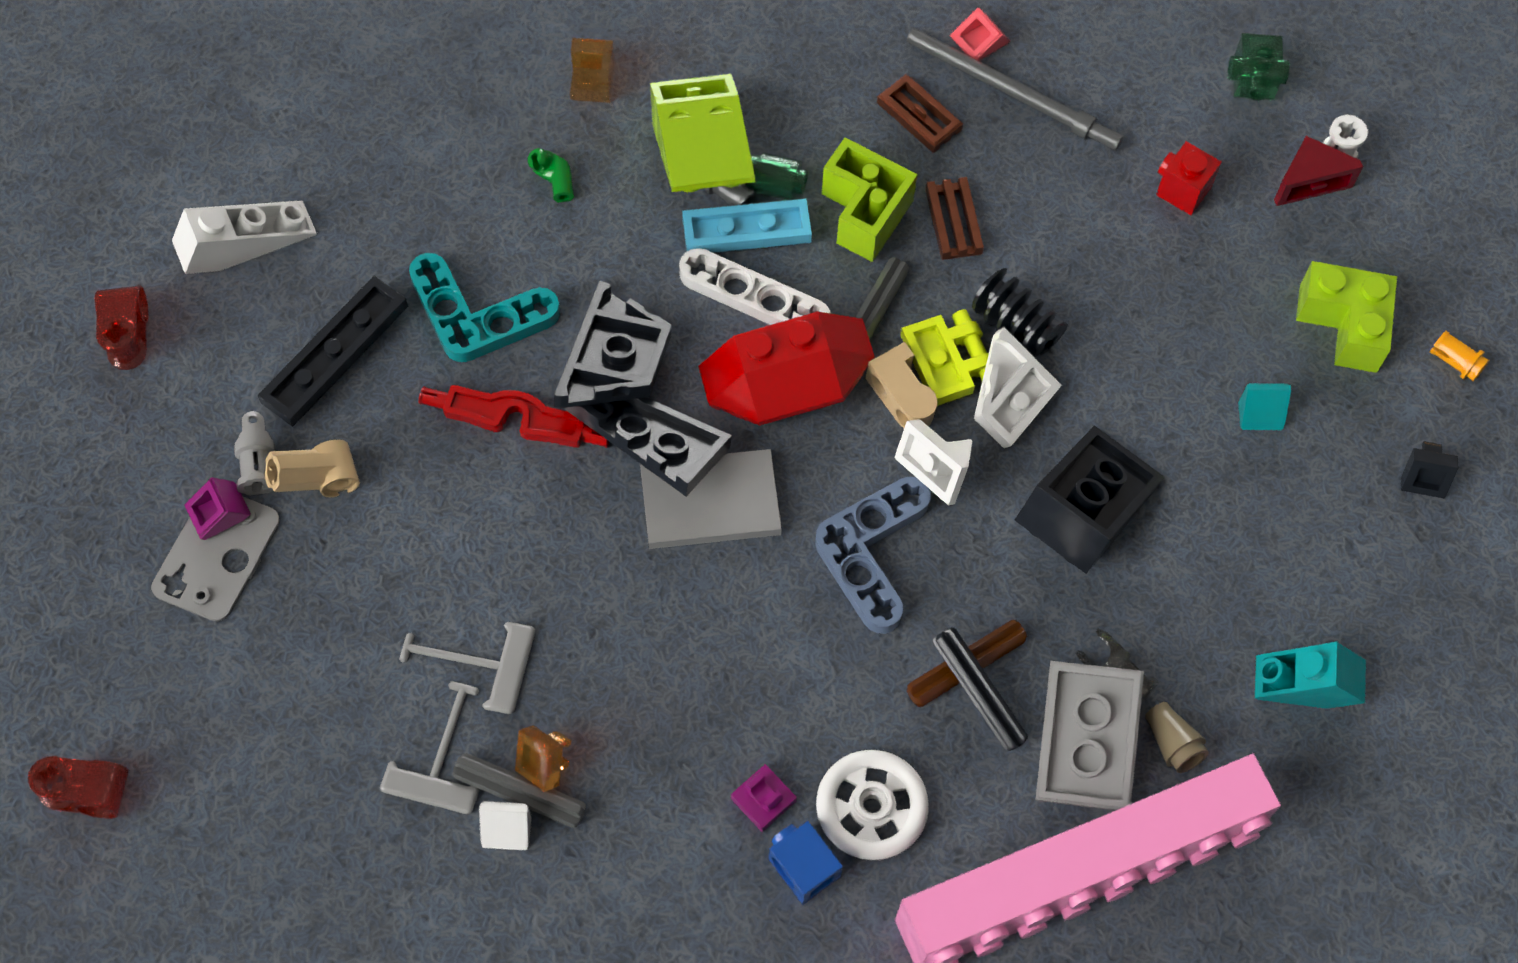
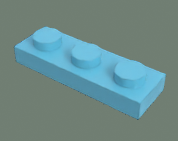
(747, 226)

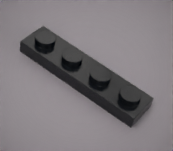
(333, 351)

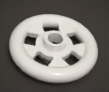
(867, 842)

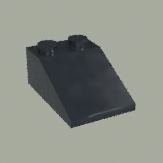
(1088, 498)

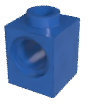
(804, 861)

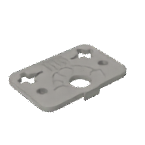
(205, 567)

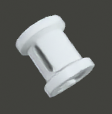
(1341, 130)

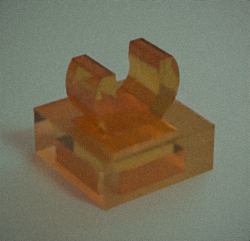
(541, 757)

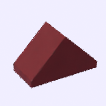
(1317, 172)

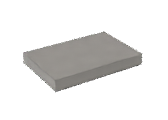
(726, 505)
(1089, 736)

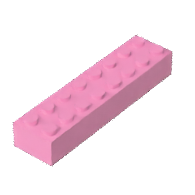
(1088, 863)

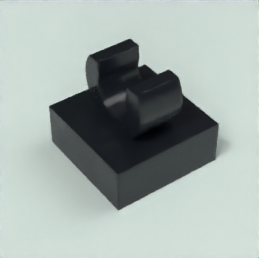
(1429, 471)

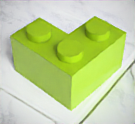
(873, 193)
(1356, 304)

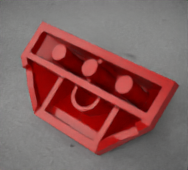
(787, 367)

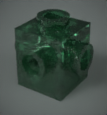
(1258, 67)

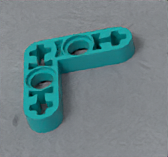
(477, 325)

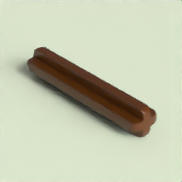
(985, 650)

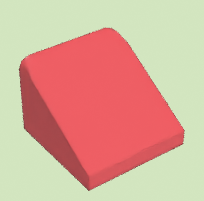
(979, 36)

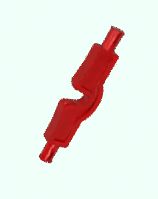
(492, 410)

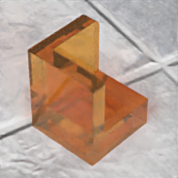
(592, 70)

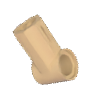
(324, 468)

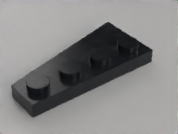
(658, 438)

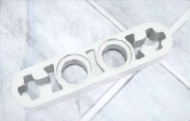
(750, 300)

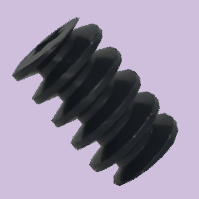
(1010, 310)

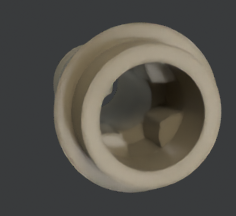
(1177, 740)

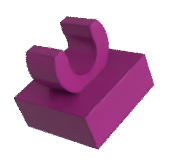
(763, 797)

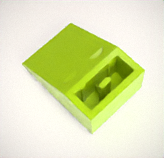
(701, 133)

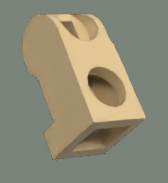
(899, 388)

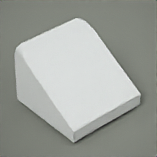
(504, 825)

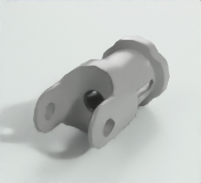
(251, 449)

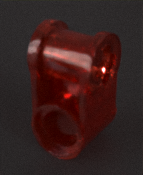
(122, 325)
(86, 788)

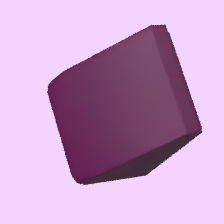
(216, 507)

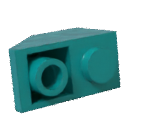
(1312, 676)

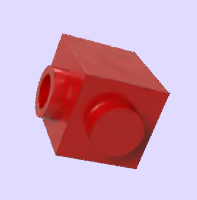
(1187, 177)

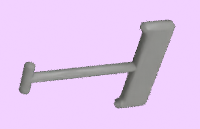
(509, 668)
(430, 788)

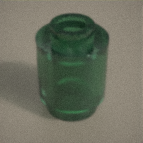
(778, 176)

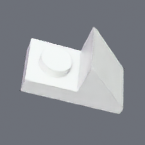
(933, 460)

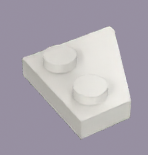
(1012, 389)

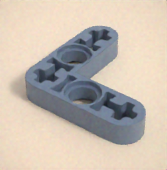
(859, 537)

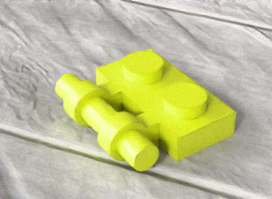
(939, 359)

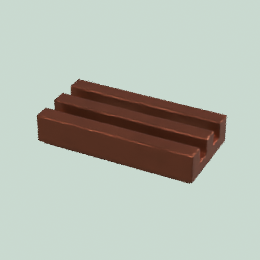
(932, 142)
(948, 189)

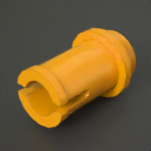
(1459, 356)

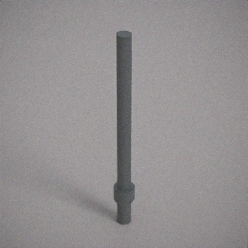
(1081, 123)

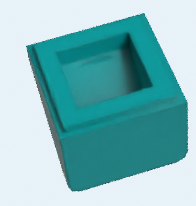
(1264, 406)

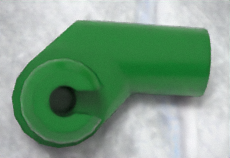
(555, 170)

